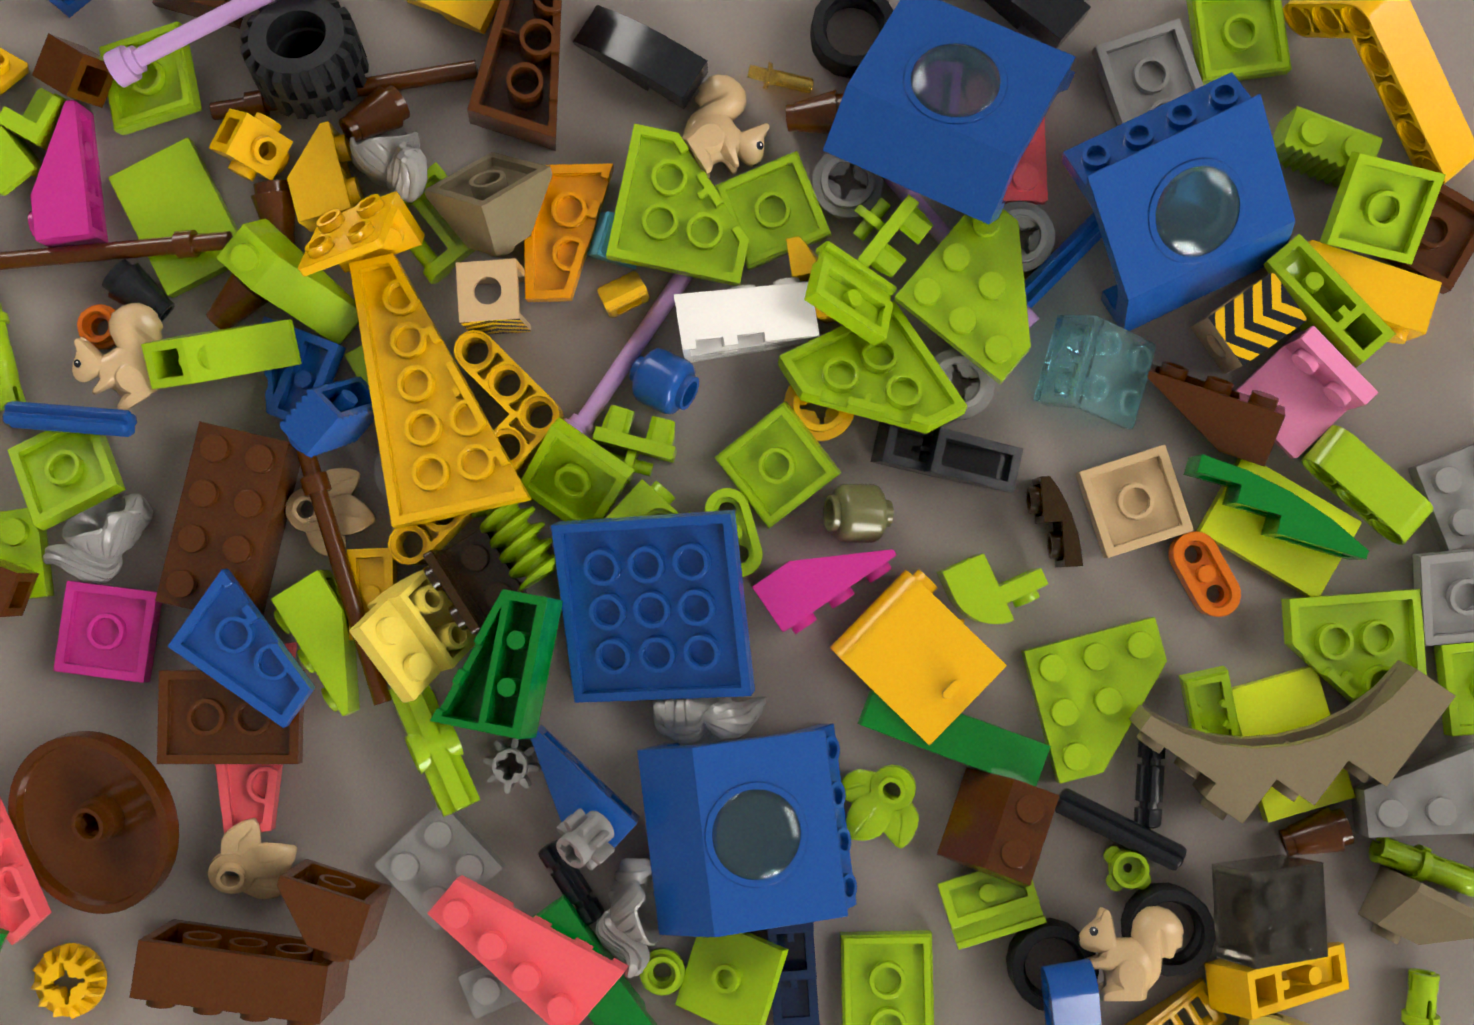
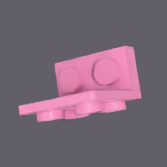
(1312, 385)

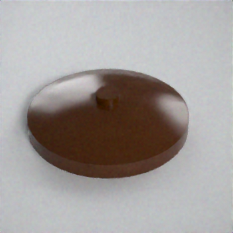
(94, 821)

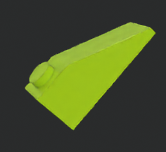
(269, 267)
(1329, 301)

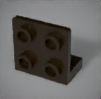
(471, 578)

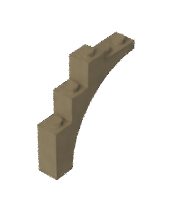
(1365, 738)

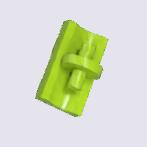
(906, 219)
(616, 434)

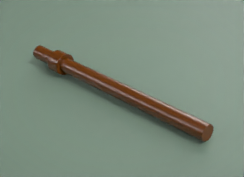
(254, 102)
(182, 244)
(316, 486)

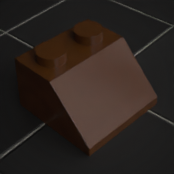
(998, 826)
(333, 908)

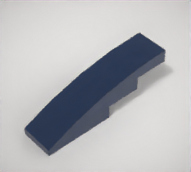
(796, 992)

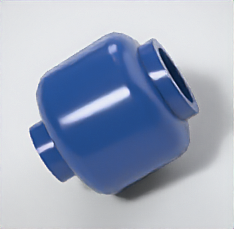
(664, 381)

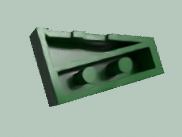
(507, 669)

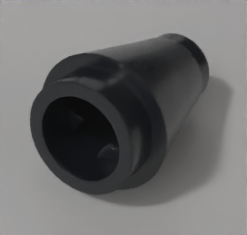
(132, 284)

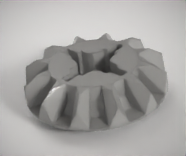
(829, 193)
(1041, 241)
(979, 393)

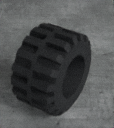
(311, 83)

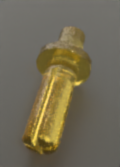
(780, 78)

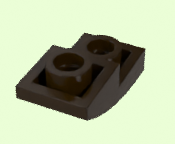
(1050, 506)

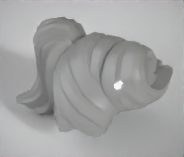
(393, 163)
(100, 538)
(705, 719)
(632, 916)

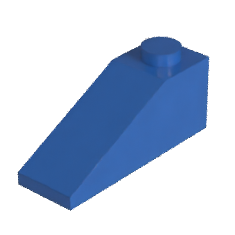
(577, 787)

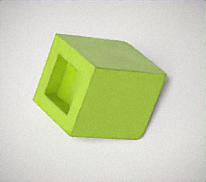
(38, 120)
(16, 161)

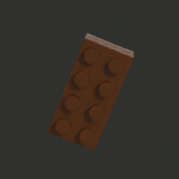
(229, 515)
(236, 973)

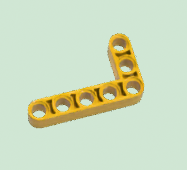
(1402, 72)
(516, 424)

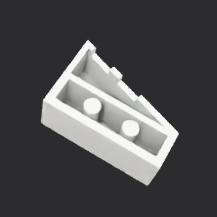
(745, 319)

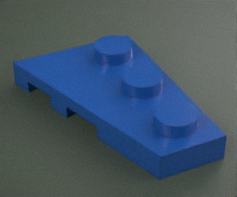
(242, 651)

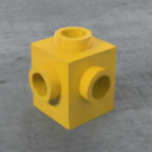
(252, 145)

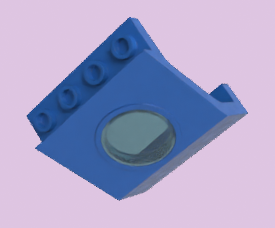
(947, 105)
(1184, 199)
(747, 833)

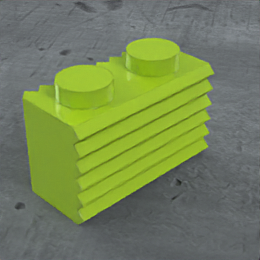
(1320, 144)

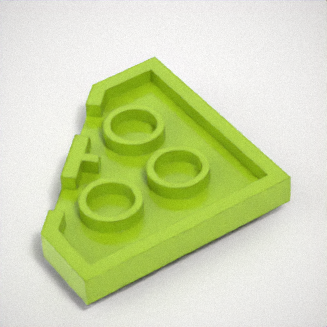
(673, 213)
(975, 294)
(882, 382)
(1356, 636)
(1090, 690)

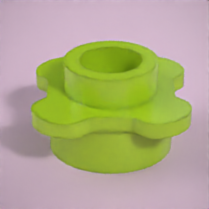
(1117, 878)

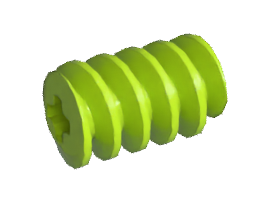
(520, 542)

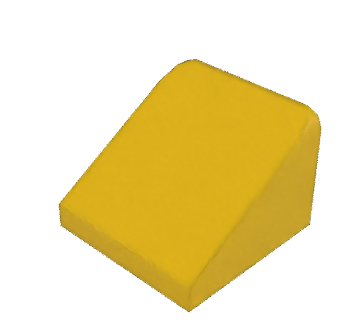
(623, 294)

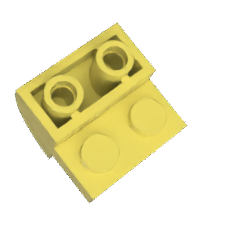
(411, 635)

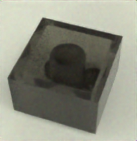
(1269, 910)

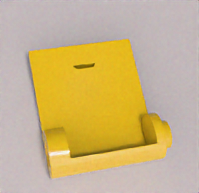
(912, 650)

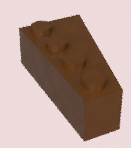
(520, 73)

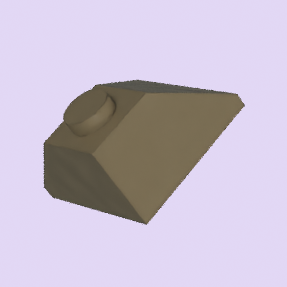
(492, 201)
(1414, 911)

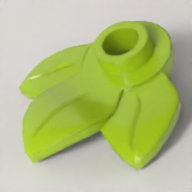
(878, 811)

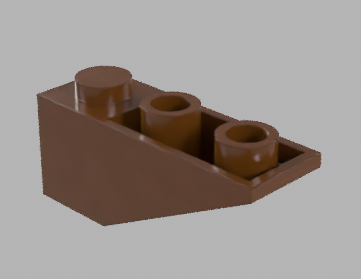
(1229, 419)

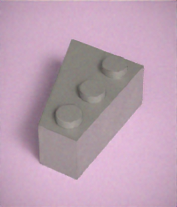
(1420, 799)

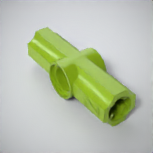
(436, 753)

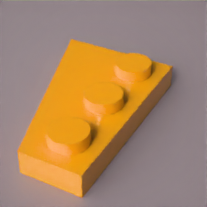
(564, 230)

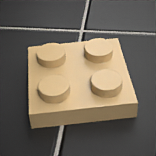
(1134, 501)

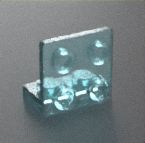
(1095, 369)

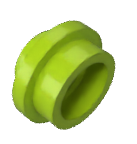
(663, 985)

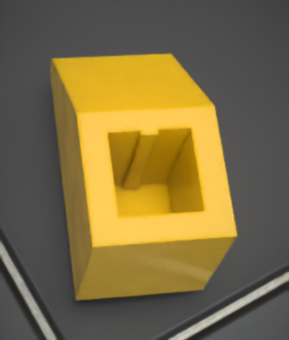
(323, 177)

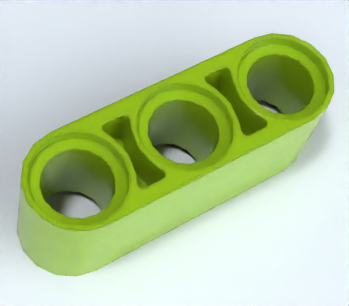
(1367, 485)

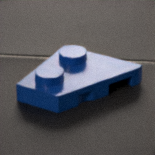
(319, 367)

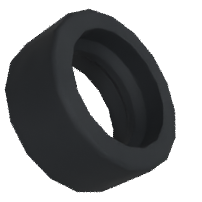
(830, 58)
(1203, 936)
(1023, 943)

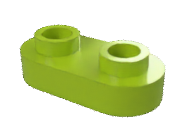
(746, 527)

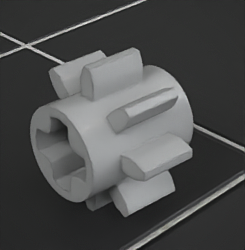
(502, 771)
(585, 839)

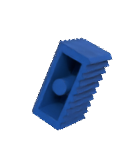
(329, 416)

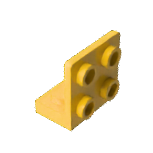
(362, 232)

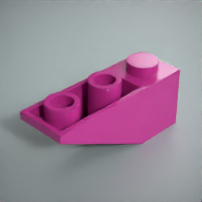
(807, 584)

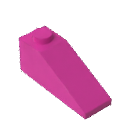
(69, 187)

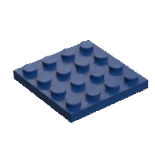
(654, 607)

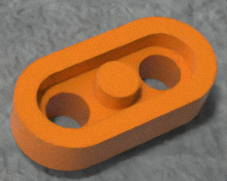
(1207, 570)

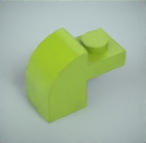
(980, 597)

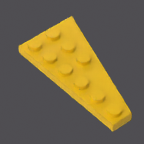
(429, 427)

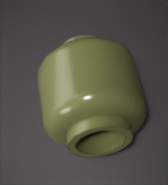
(857, 513)

